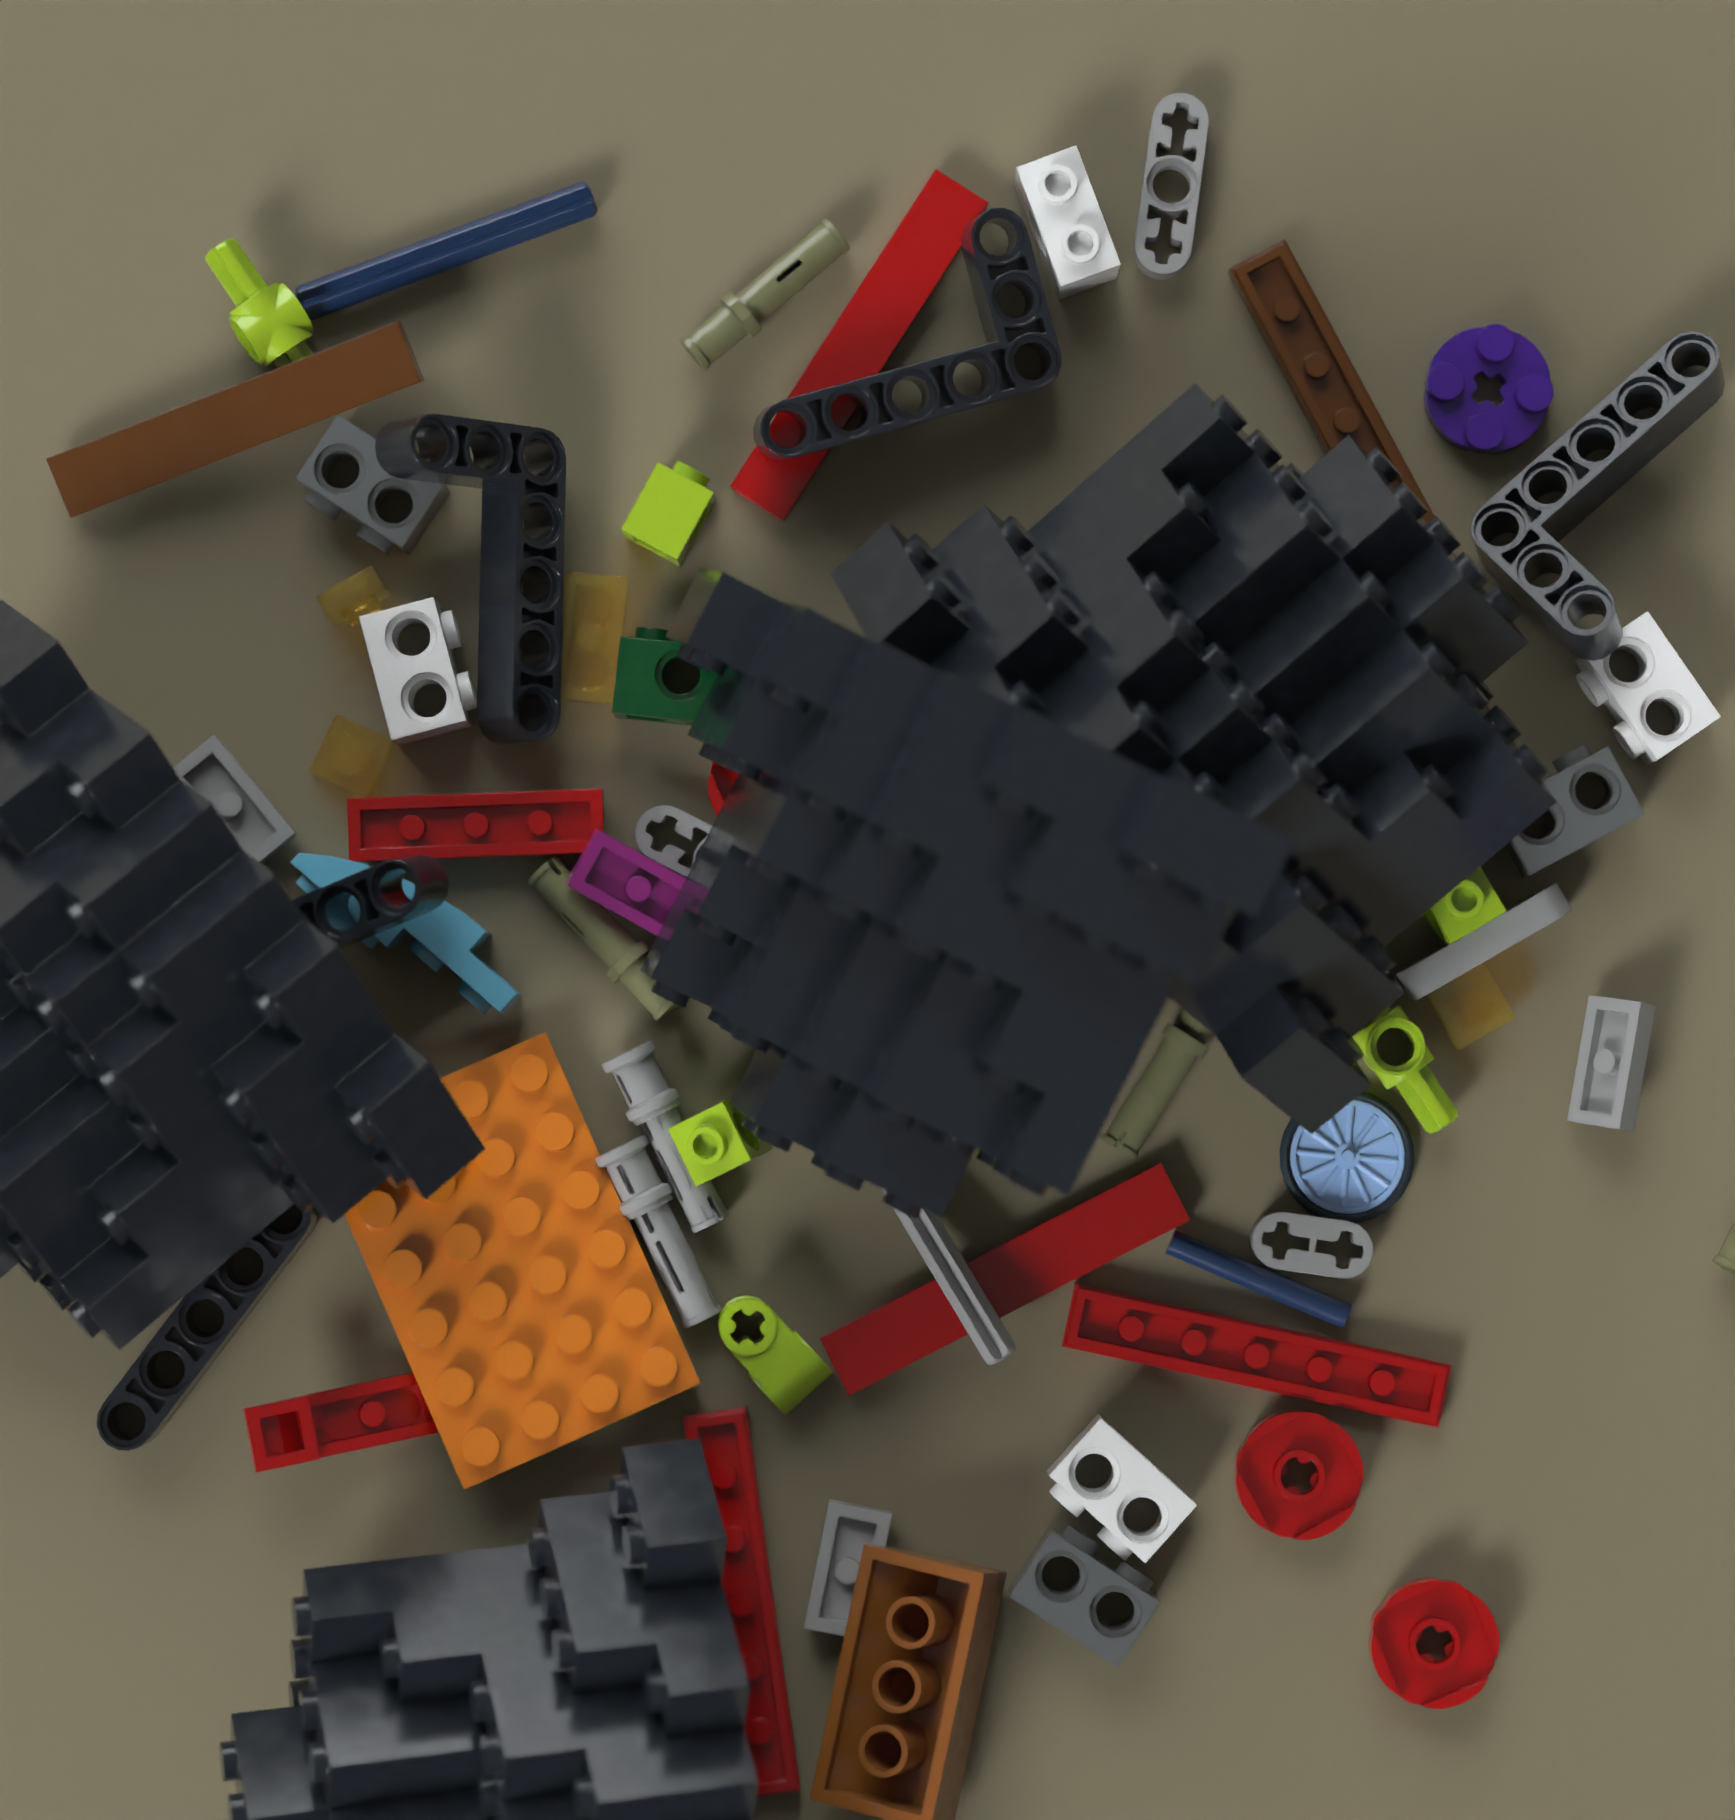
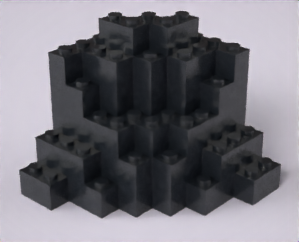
(1280, 655)
(930, 905)
(169, 1023)
(519, 1676)

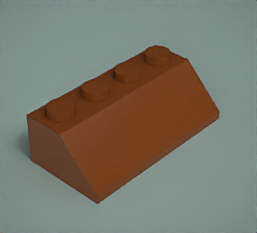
(908, 1685)

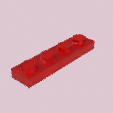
(474, 824)

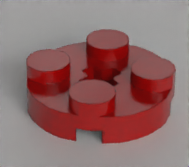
(1334, 1483)
(1467, 1658)

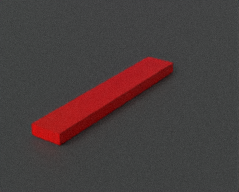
(866, 333)
(1008, 1276)
(1256, 1355)
(749, 1594)

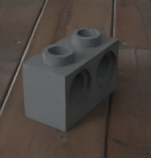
(364, 498)
(1571, 822)
(1075, 1607)

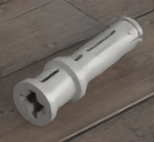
(654, 1108)
(646, 1202)

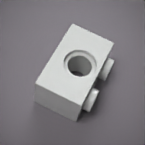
(1067, 222)

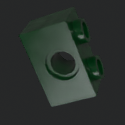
(640, 681)

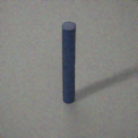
(1258, 1279)

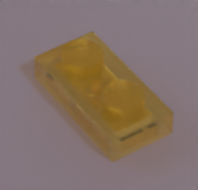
(591, 635)

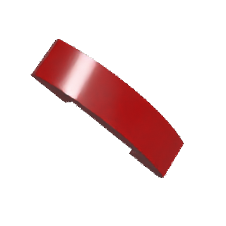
(337, 1421)

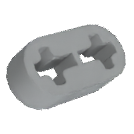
(1308, 1260)

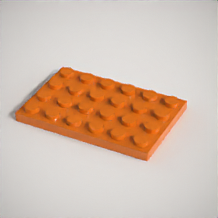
(521, 1278)

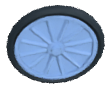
(1350, 1164)

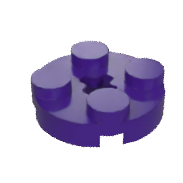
(1482, 426)

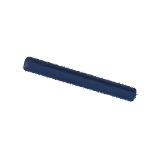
(447, 250)

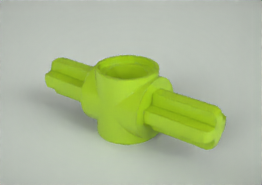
(266, 317)
(1413, 1075)

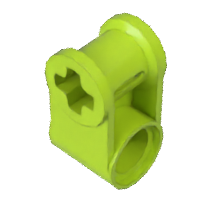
(777, 1360)

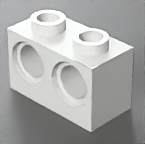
(403, 675)
(1659, 679)
(1129, 1479)

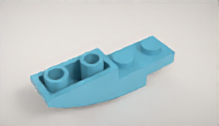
(441, 935)

